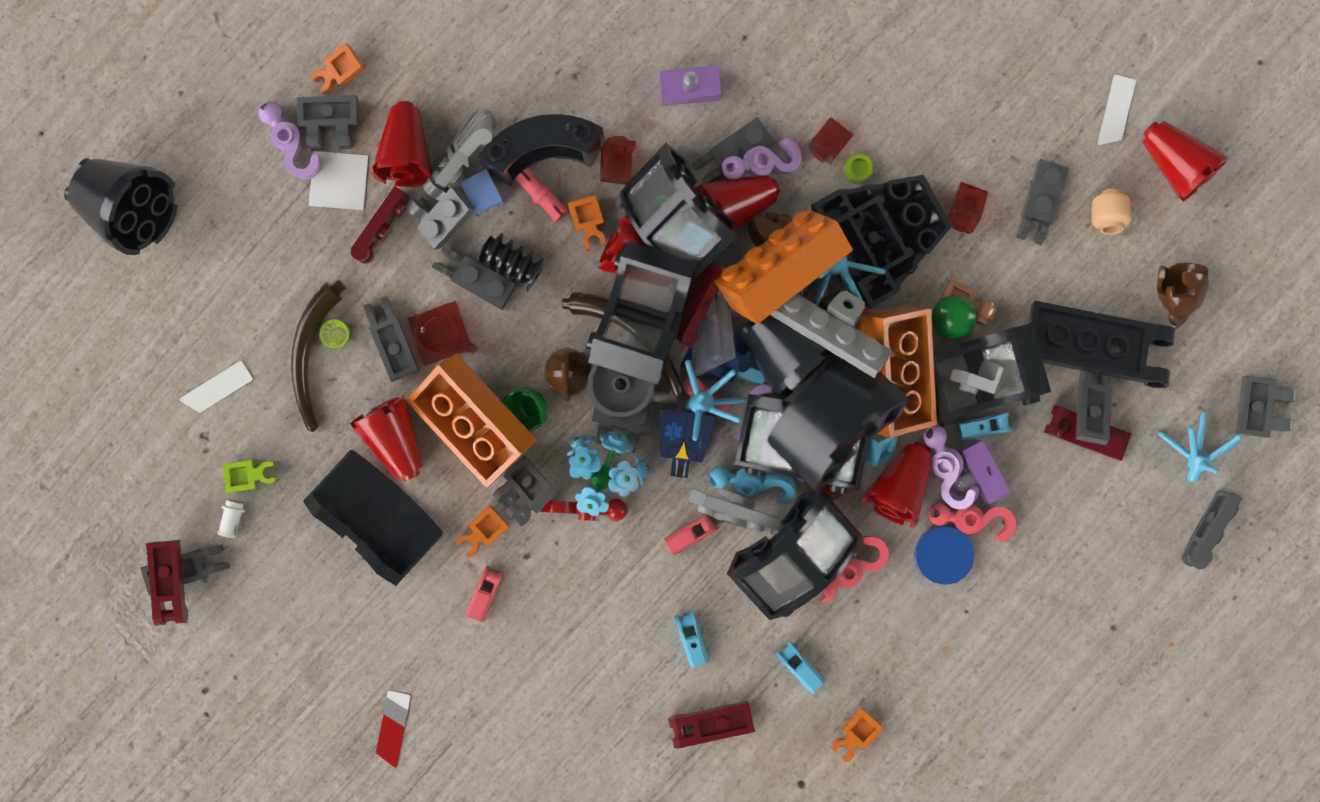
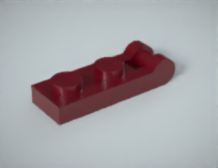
(379, 225)
(697, 305)
(1113, 449)
(166, 582)
(712, 724)

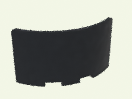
(831, 417)
(375, 515)

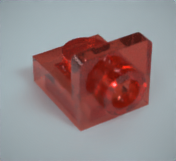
(829, 141)
(967, 207)

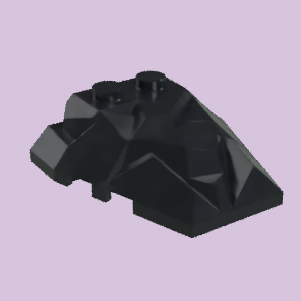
(888, 229)

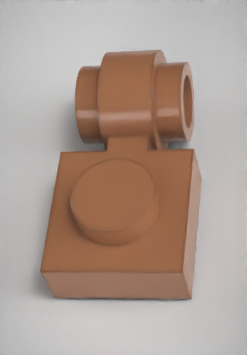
(984, 308)

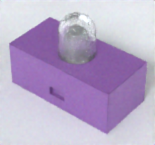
(690, 85)
(981, 472)

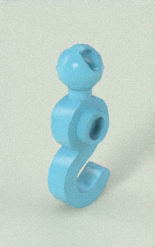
(754, 485)

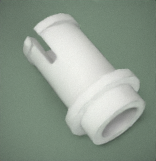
(231, 518)

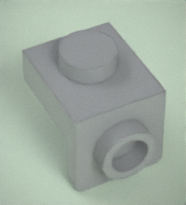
(986, 380)

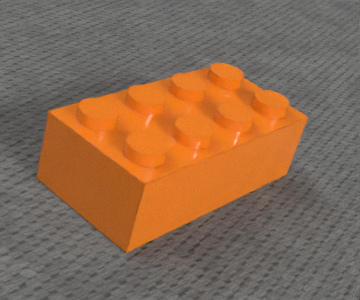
(783, 265)
(910, 365)
(471, 420)

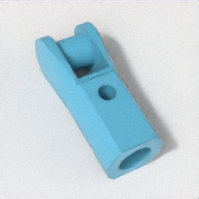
(980, 426)
(692, 643)
(803, 670)

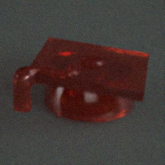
(440, 333)

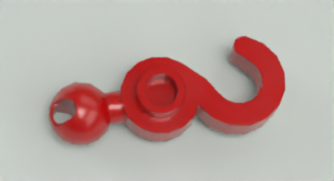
(616, 511)

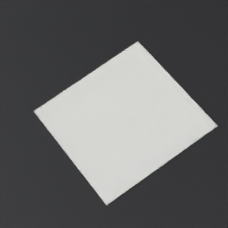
(339, 181)

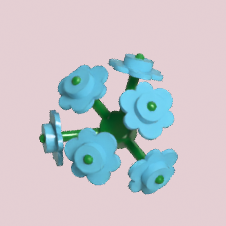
(618, 479)

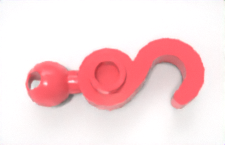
(973, 519)
(854, 569)

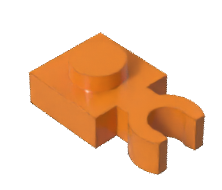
(342, 67)
(587, 217)
(485, 528)
(860, 731)

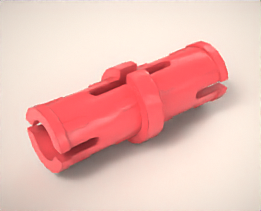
(541, 195)

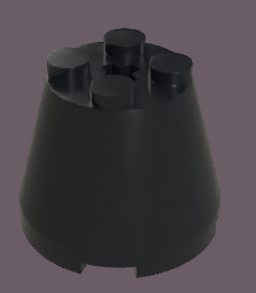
(123, 202)
(783, 354)

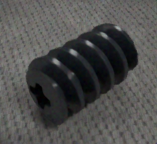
(510, 261)

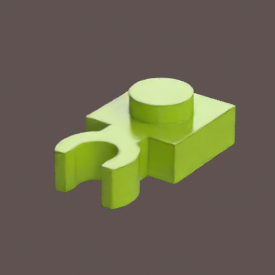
(245, 475)

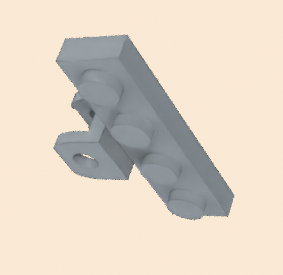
(836, 330)
(735, 510)

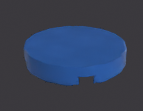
(944, 555)

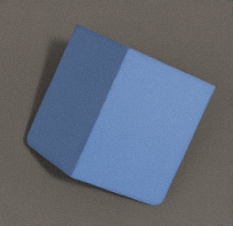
(482, 191)

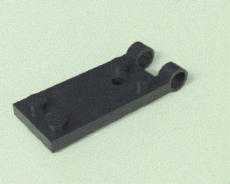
(1084, 341)

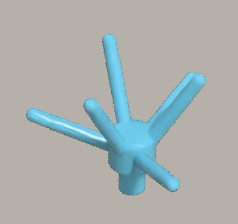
(841, 268)
(704, 401)
(1199, 459)

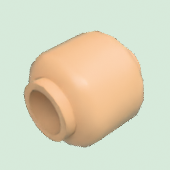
(1111, 212)

